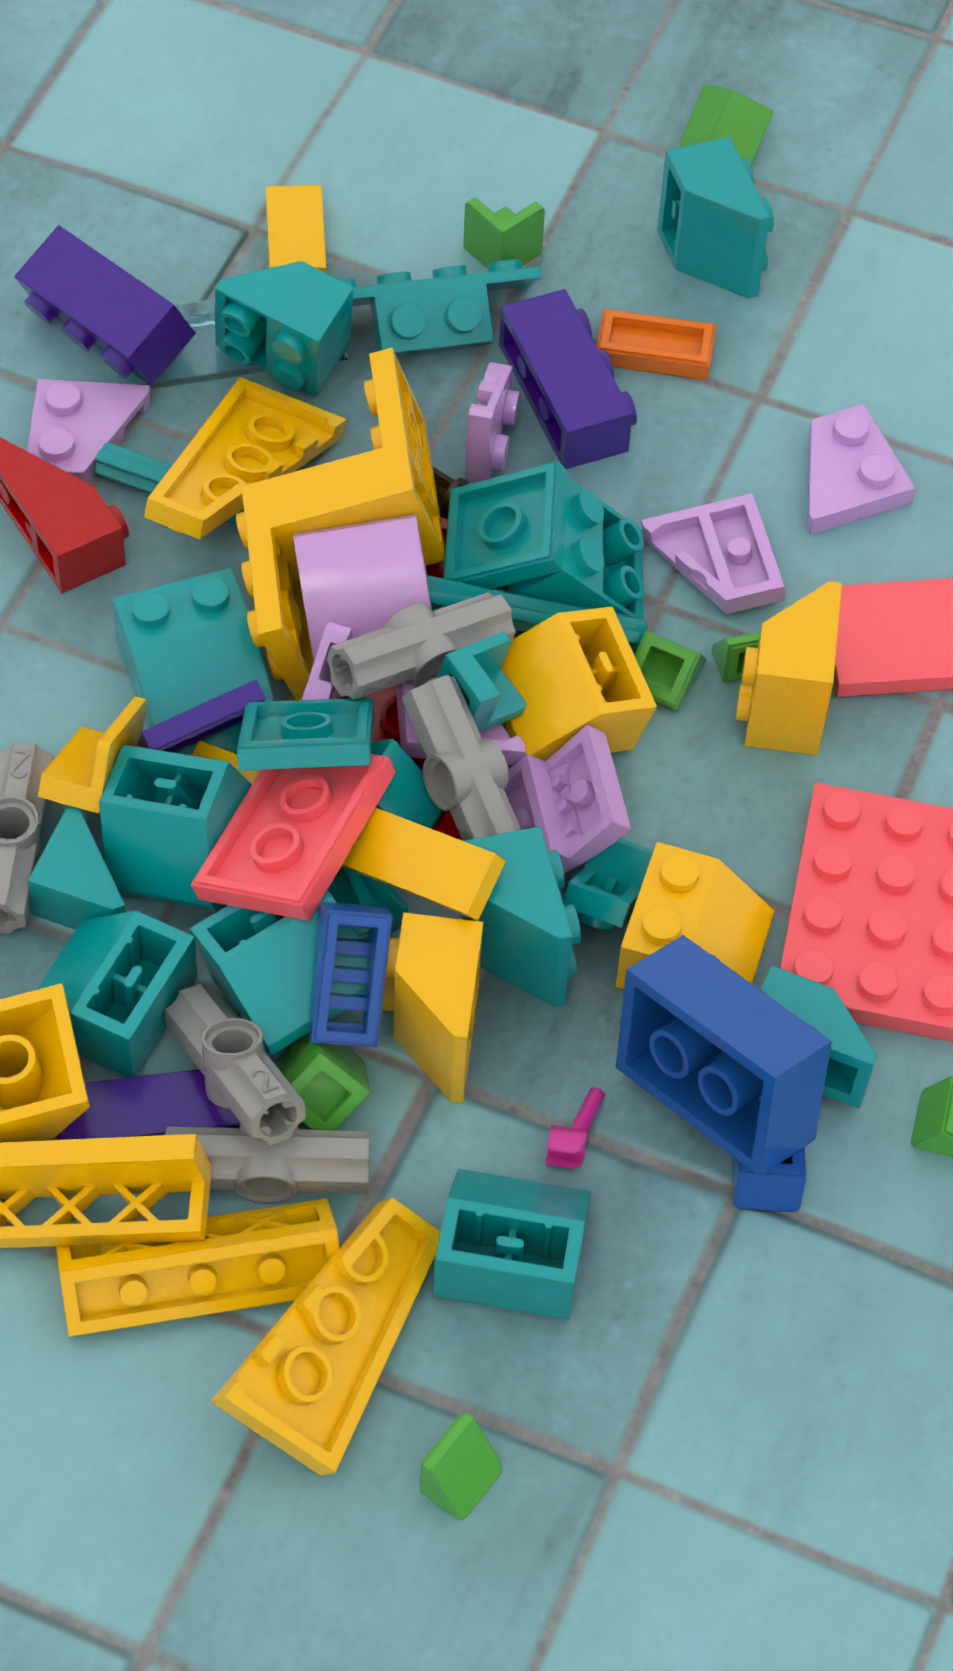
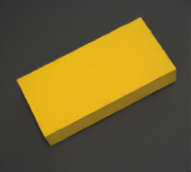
(295, 225)

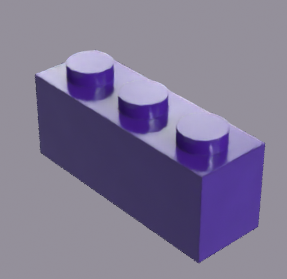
(103, 307)
(566, 378)

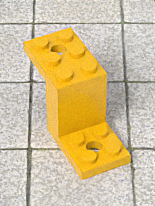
(351, 490)

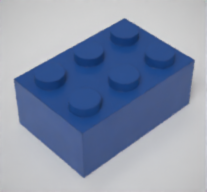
(722, 1054)

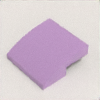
(360, 574)
(571, 798)

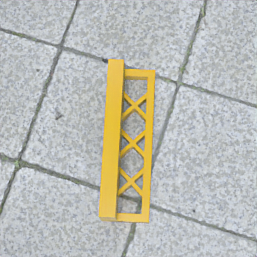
(98, 1168)
(242, 1264)

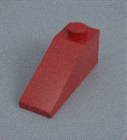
(61, 518)

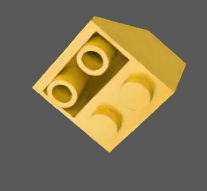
(576, 675)

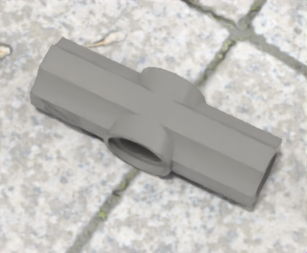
(415, 644)
(460, 766)
(21, 815)
(235, 1064)
(273, 1174)

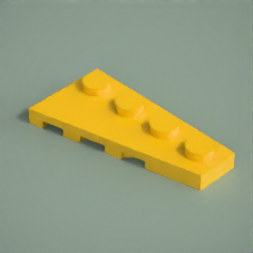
(243, 441)
(329, 1348)

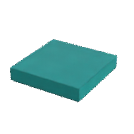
(507, 527)
(306, 734)

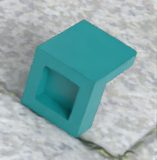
(483, 683)

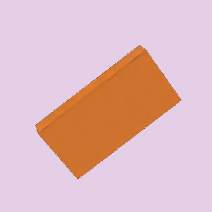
(657, 343)

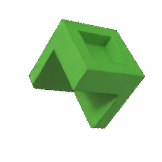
(725, 114)
(503, 234)
(327, 1079)

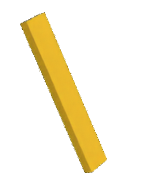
(411, 856)

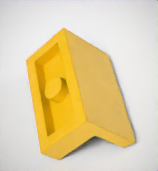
(86, 761)

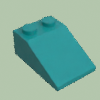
(188, 647)

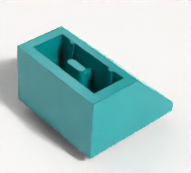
(714, 216)
(285, 322)
(598, 559)
(164, 820)
(525, 922)
(268, 968)
(119, 982)
(511, 1243)

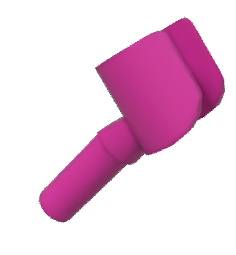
(567, 1144)

